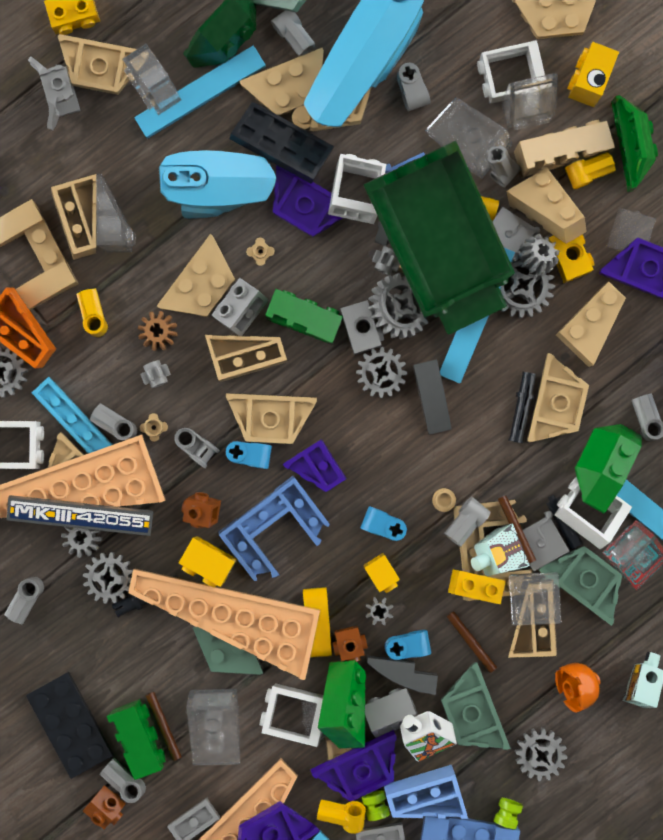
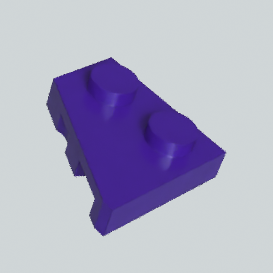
(317, 466)

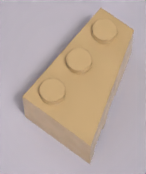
(549, 205)
(77, 213)
(592, 323)
(244, 355)
(534, 641)

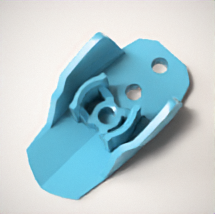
(224, 183)

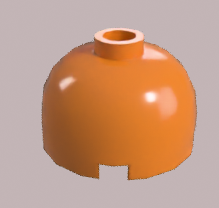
(579, 686)

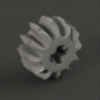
(538, 254)
(77, 545)

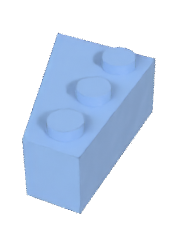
(426, 795)

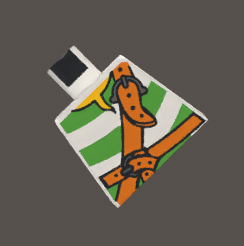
(426, 734)

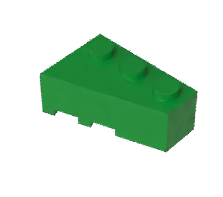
(304, 316)
(344, 705)
(137, 739)

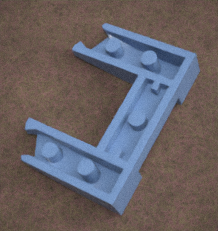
(240, 532)
(465, 829)

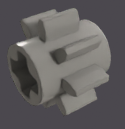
(386, 261)
(155, 374)
(375, 616)

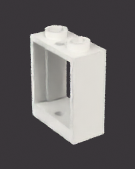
(529, 49)
(350, 208)
(36, 435)
(599, 538)
(266, 717)

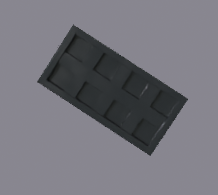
(281, 142)
(69, 725)

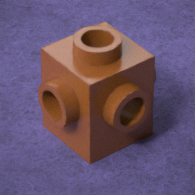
(201, 510)
(348, 635)
(105, 808)

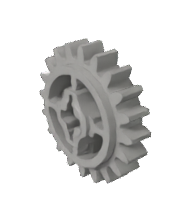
(527, 295)
(391, 307)

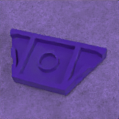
(302, 203)
(638, 267)
(360, 769)
(277, 823)

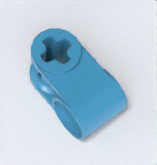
(253, 455)
(379, 523)
(413, 645)

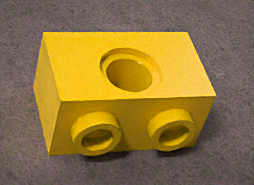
(569, 268)
(382, 573)
(476, 586)

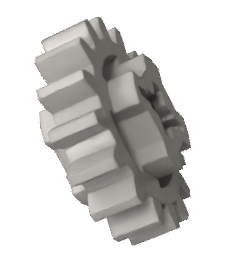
(11, 367)
(392, 377)
(107, 588)
(547, 748)

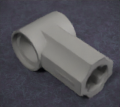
(290, 27)
(502, 166)
(647, 414)
(112, 422)
(471, 516)
(23, 600)
(120, 779)

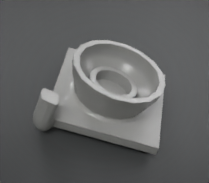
(513, 231)
(545, 541)

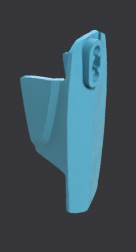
(362, 57)

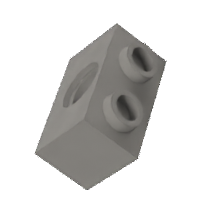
(361, 341)

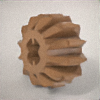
(164, 325)

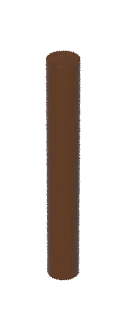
(511, 518)
(471, 641)
(163, 726)

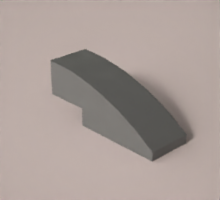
(432, 396)
(404, 673)

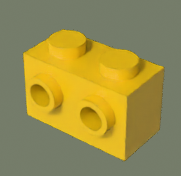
(71, 14)

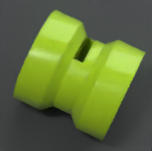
(375, 805)
(508, 813)

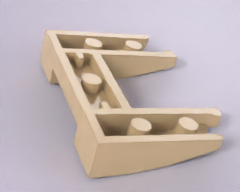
(58, 275)
(467, 550)

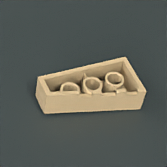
(563, 147)

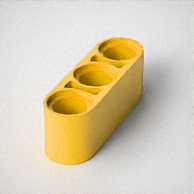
(318, 599)

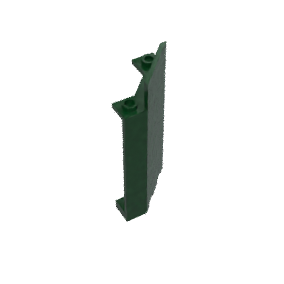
(443, 237)

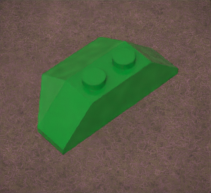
(634, 140)
(606, 464)

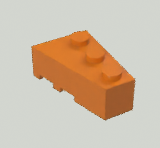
(21, 330)

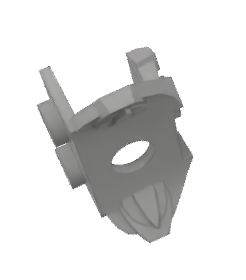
(58, 91)

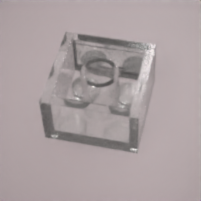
(150, 80)
(535, 598)

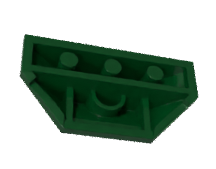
(222, 33)

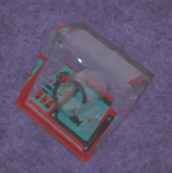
(635, 554)

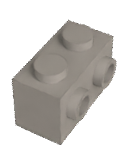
(240, 307)
(388, 712)

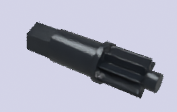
(571, 536)

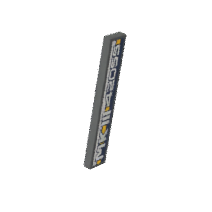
(79, 515)

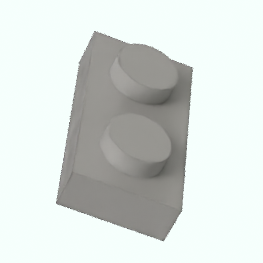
(194, 820)
(383, 832)

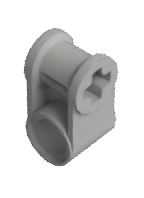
(414, 90)
(196, 447)

